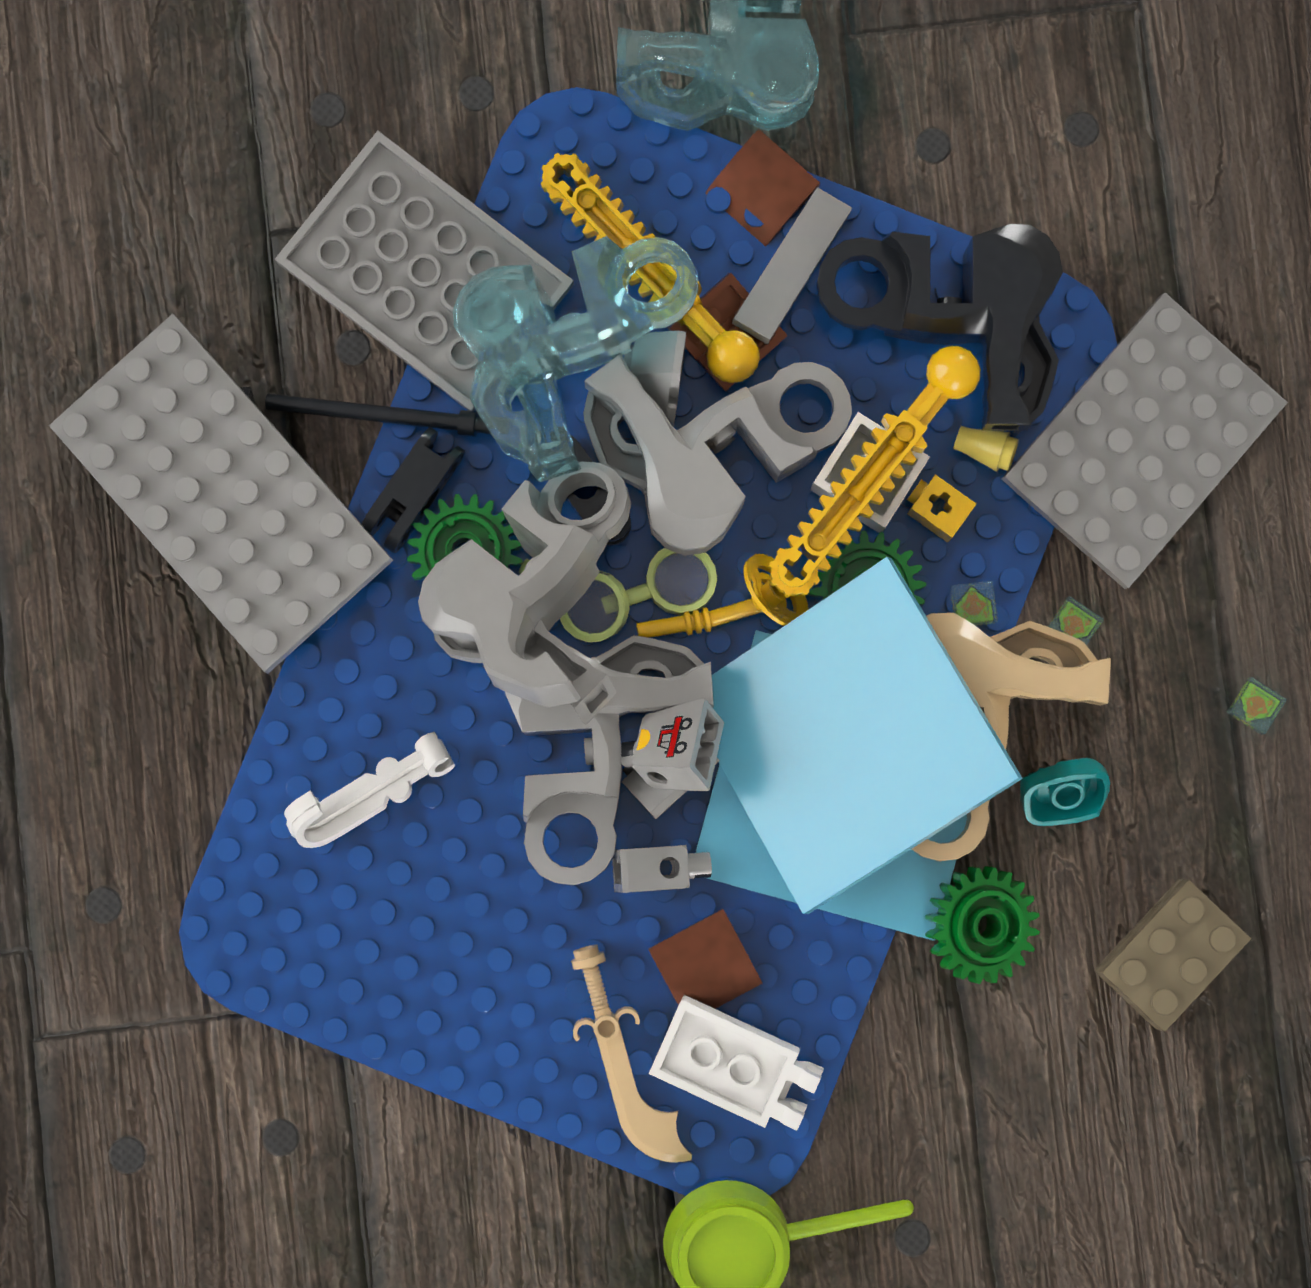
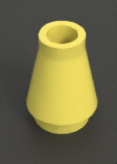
(988, 447)

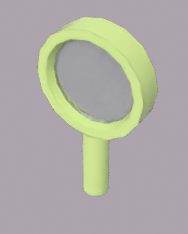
(677, 582)
(599, 611)

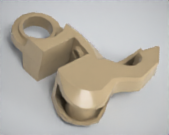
(1001, 670)

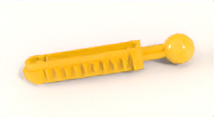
(730, 354)
(951, 375)

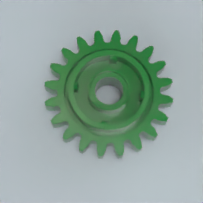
(461, 525)
(861, 557)
(958, 920)

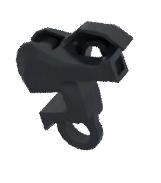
(1005, 288)

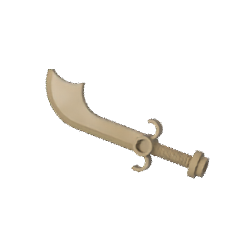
(645, 1127)

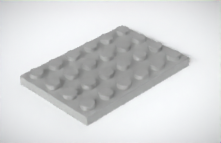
(395, 253)
(1144, 440)

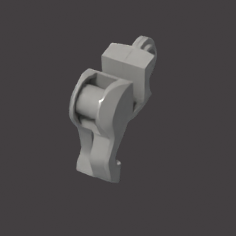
(684, 485)
(505, 619)
(597, 792)

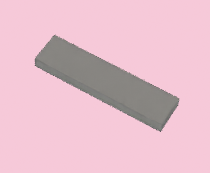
(792, 265)

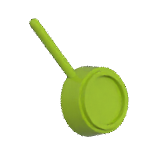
(740, 1238)

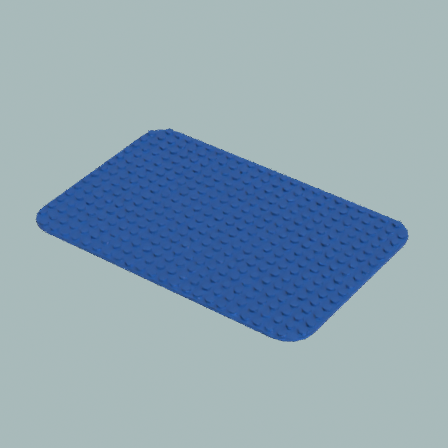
(427, 925)

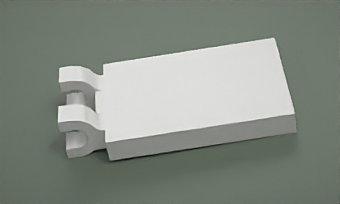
(734, 1065)

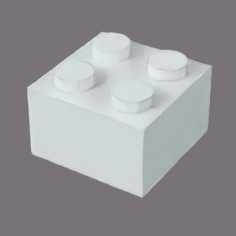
(850, 445)

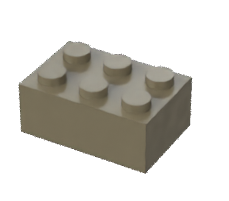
(1172, 954)

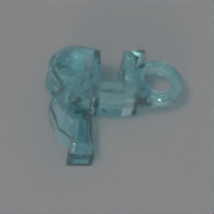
(740, 69)
(525, 350)

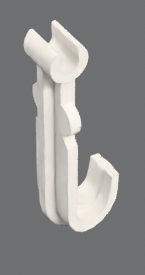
(322, 822)

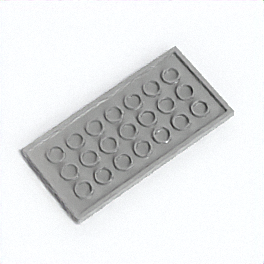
(220, 493)

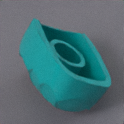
(1065, 792)

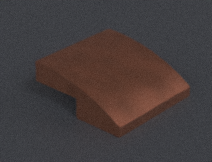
(766, 184)
(723, 304)
(706, 962)

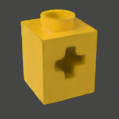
(943, 524)

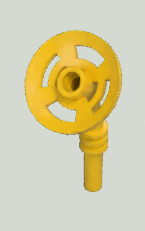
(763, 600)

